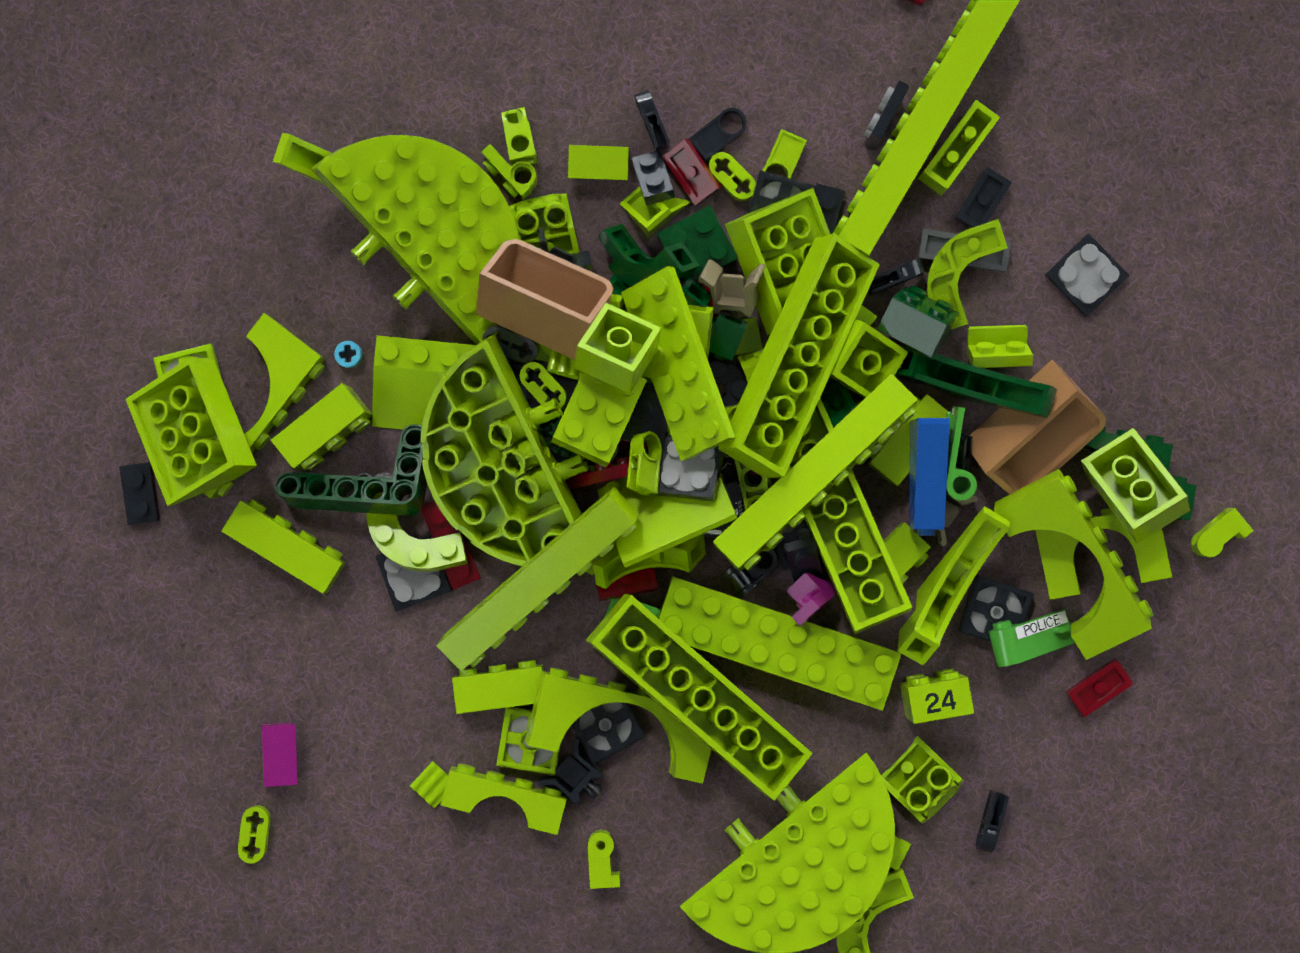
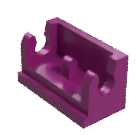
(279, 754)

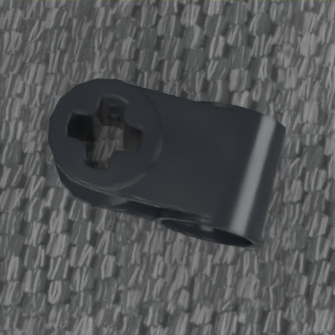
(751, 577)

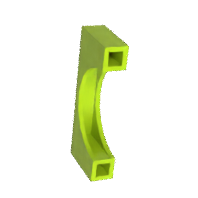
(289, 368)
(1054, 506)
(564, 699)

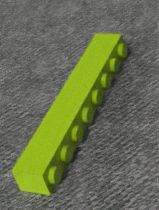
(815, 473)
(538, 579)

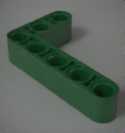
(364, 487)

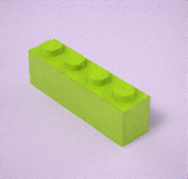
(284, 546)

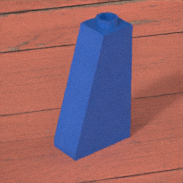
(928, 473)

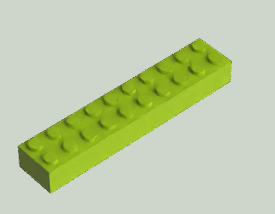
(929, 115)

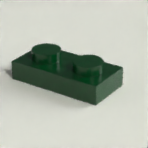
(836, 401)

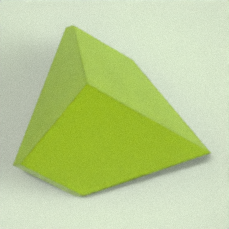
(653, 216)

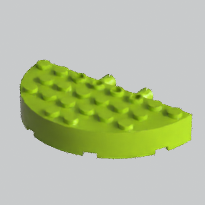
(429, 212)
(492, 460)
(808, 872)

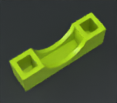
(467, 788)

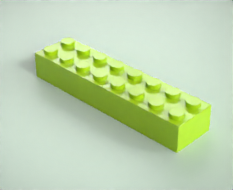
(799, 356)
(852, 544)
(778, 644)
(699, 696)

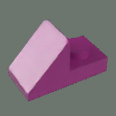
(811, 595)

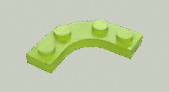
(955, 256)
(414, 553)
(893, 892)

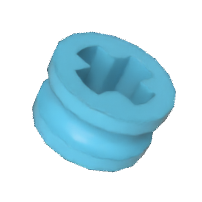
(341, 348)

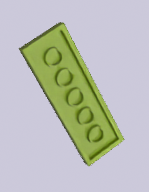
(680, 366)

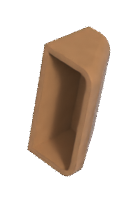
(541, 296)
(1025, 447)

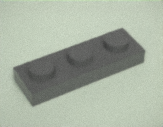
(932, 241)

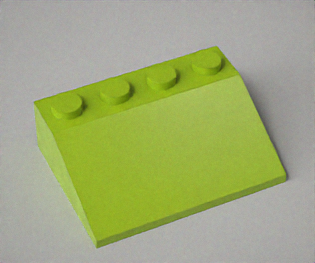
(780, 240)
(406, 377)
(190, 430)
(668, 520)

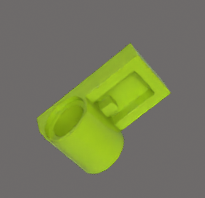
(496, 164)

